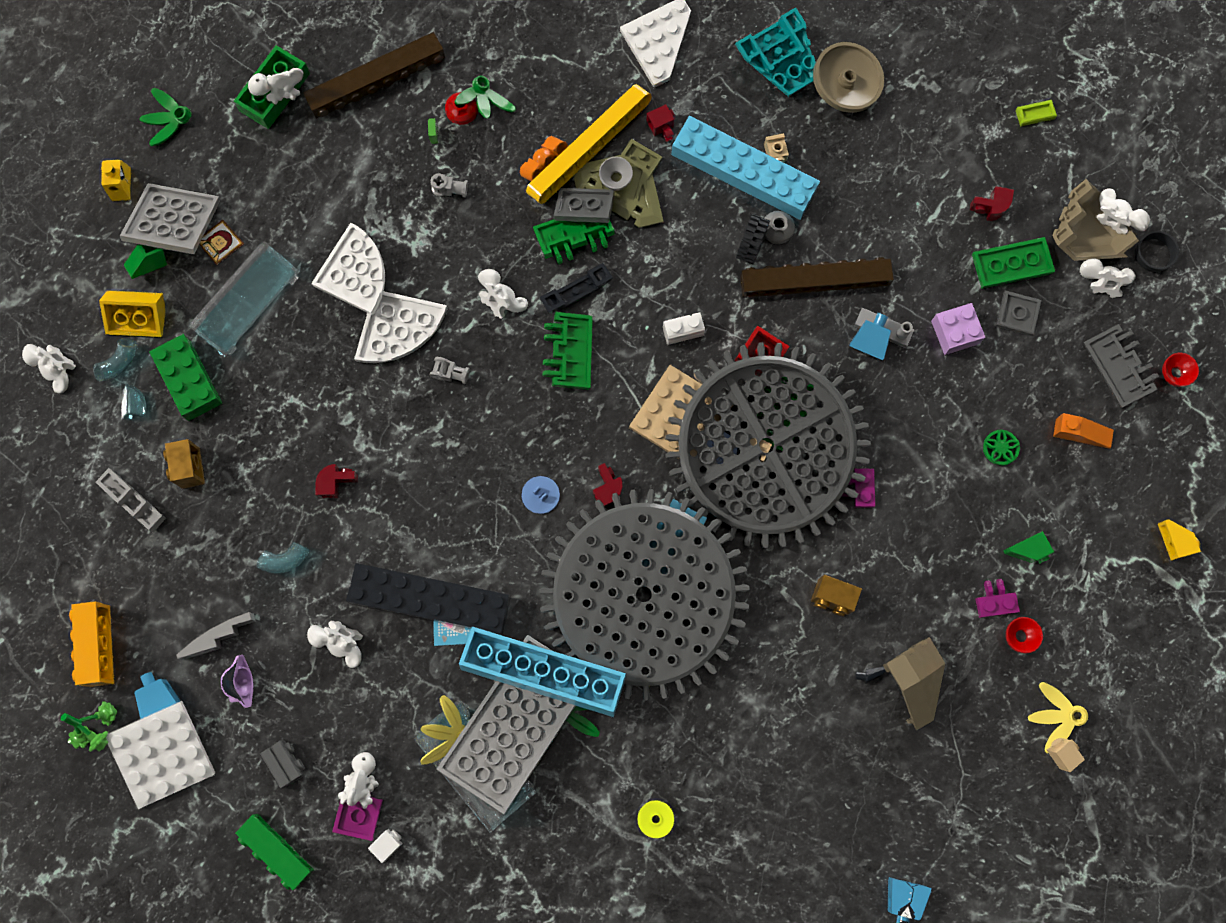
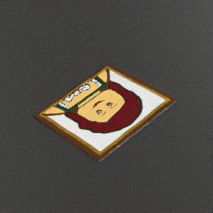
(220, 242)

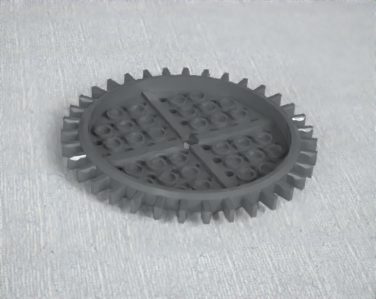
(798, 378)
(709, 551)

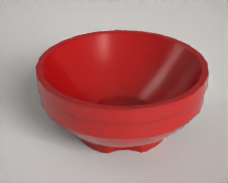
(460, 115)
(1187, 366)
(1033, 635)

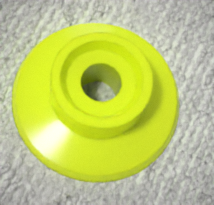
(652, 829)

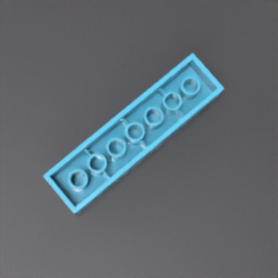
(744, 167)
(542, 671)

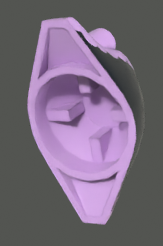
(238, 682)

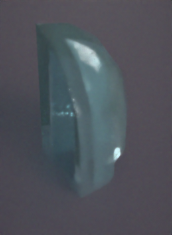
(133, 402)

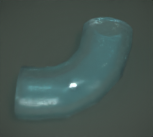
(117, 362)
(282, 562)

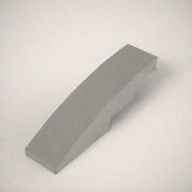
(130, 500)
(211, 639)

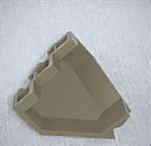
(1083, 234)
(919, 677)

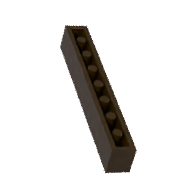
(374, 75)
(816, 278)

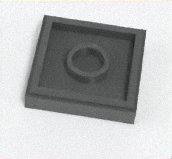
(1018, 313)

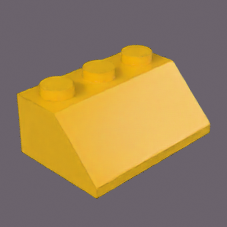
(133, 313)

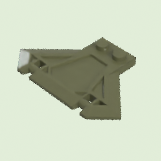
(638, 194)

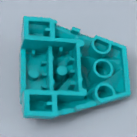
(781, 53)

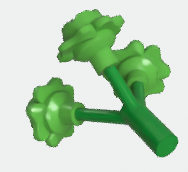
(82, 735)

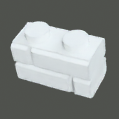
(683, 328)

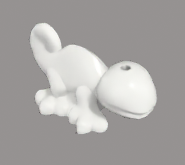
(280, 85)
(1120, 214)
(1109, 277)
(499, 296)
(50, 363)
(338, 640)
(357, 783)

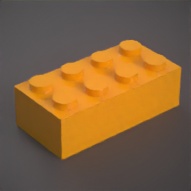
(91, 644)

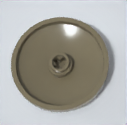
(848, 77)

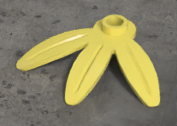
(1065, 715)
(443, 732)

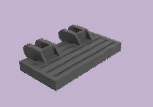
(1119, 367)

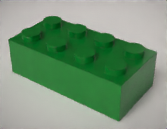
(257, 106)
(185, 377)

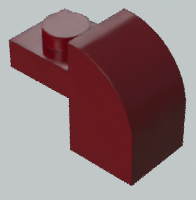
(995, 206)
(329, 478)
(611, 486)

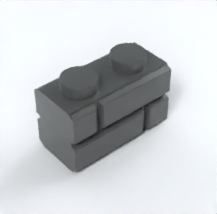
(283, 763)

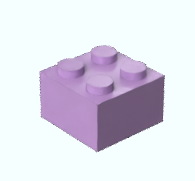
(958, 328)

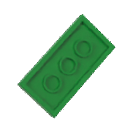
(1013, 262)

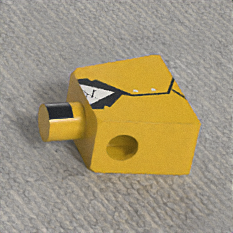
(116, 176)

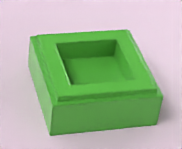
(432, 131)

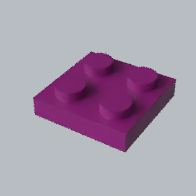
(358, 821)

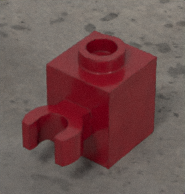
(661, 121)

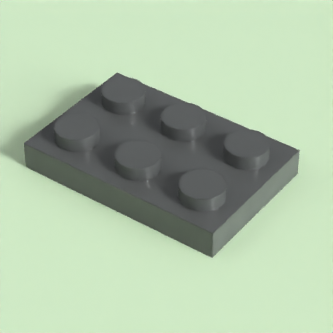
(584, 205)

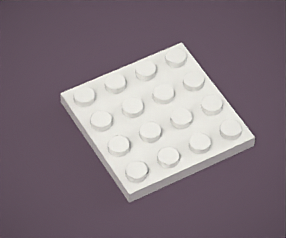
(160, 754)

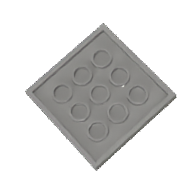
(170, 218)

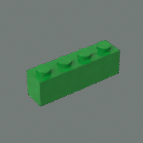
(274, 851)

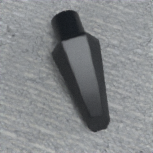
(870, 674)

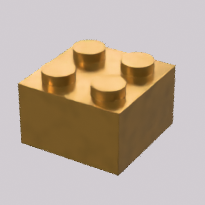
(184, 464)
(835, 595)

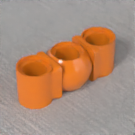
(542, 157)

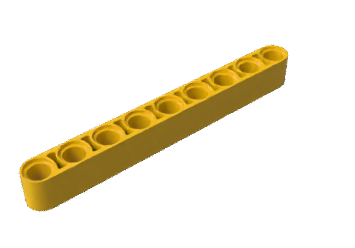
(588, 144)

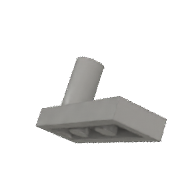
(899, 334)

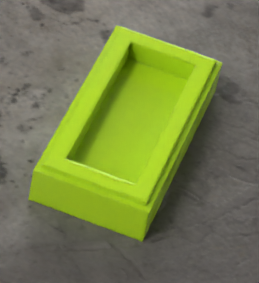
(1036, 113)

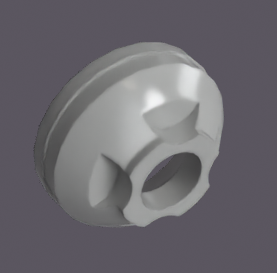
(615, 165)
(779, 235)

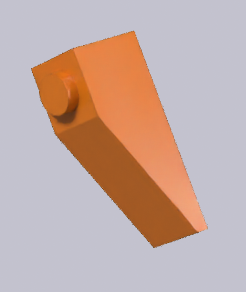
(1083, 431)

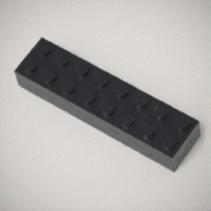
(428, 598)

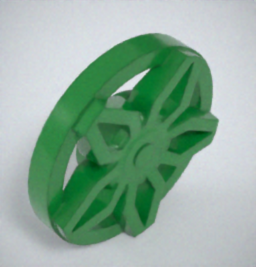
(1001, 447)

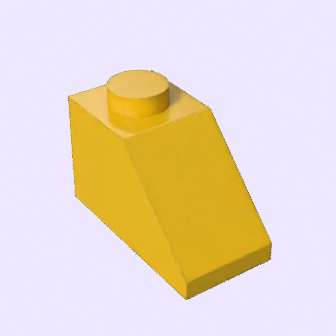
(1178, 540)

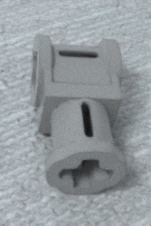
(448, 186)
(448, 370)

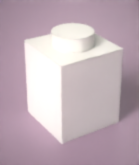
(386, 845)

